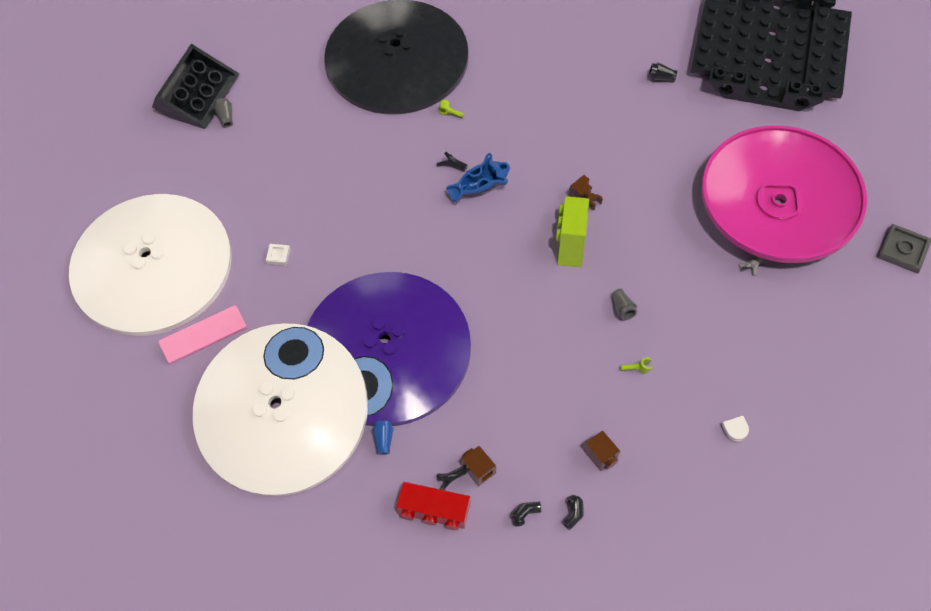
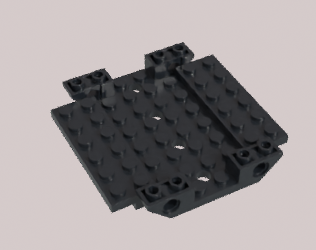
(805, 53)

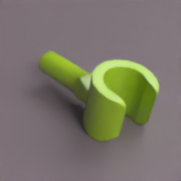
(445, 109)
(639, 366)

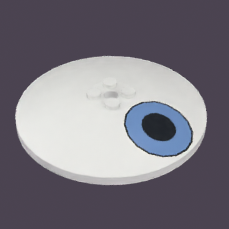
(300, 440)

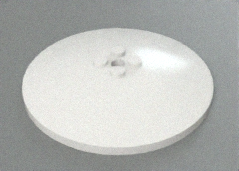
(157, 291)

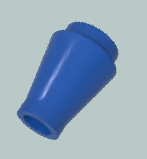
(383, 436)

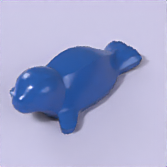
(480, 178)

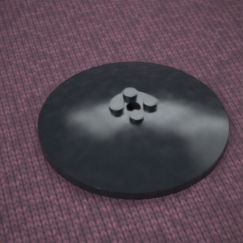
(399, 78)

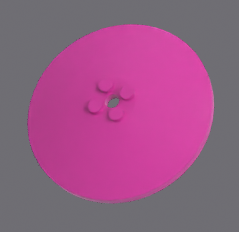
(809, 173)

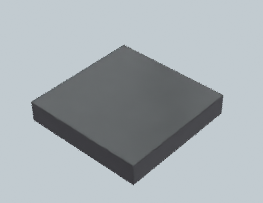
(905, 248)

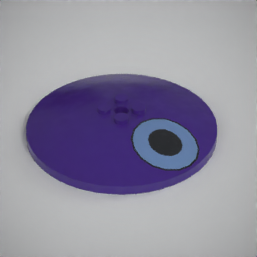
(426, 346)

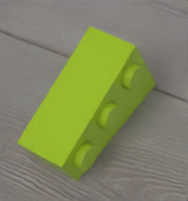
(572, 234)

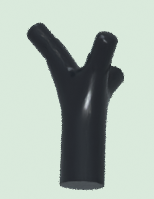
(453, 162)
(451, 476)

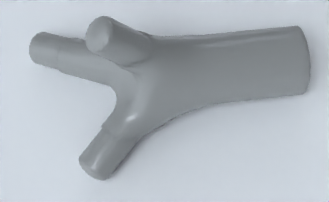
(752, 263)

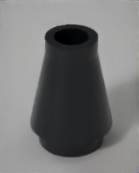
(661, 72)

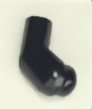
(523, 510)
(577, 511)

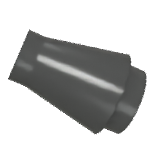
(224, 111)
(624, 305)

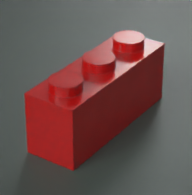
(433, 505)

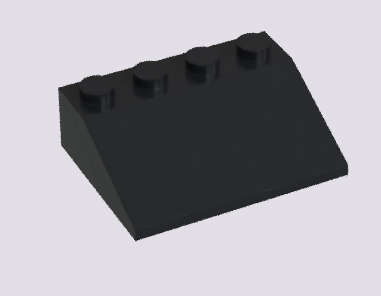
(194, 88)

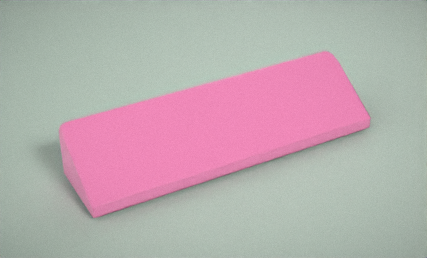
(202, 334)

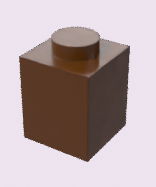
(602, 451)
(478, 465)

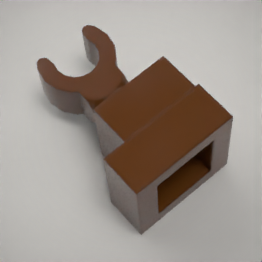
(583, 190)

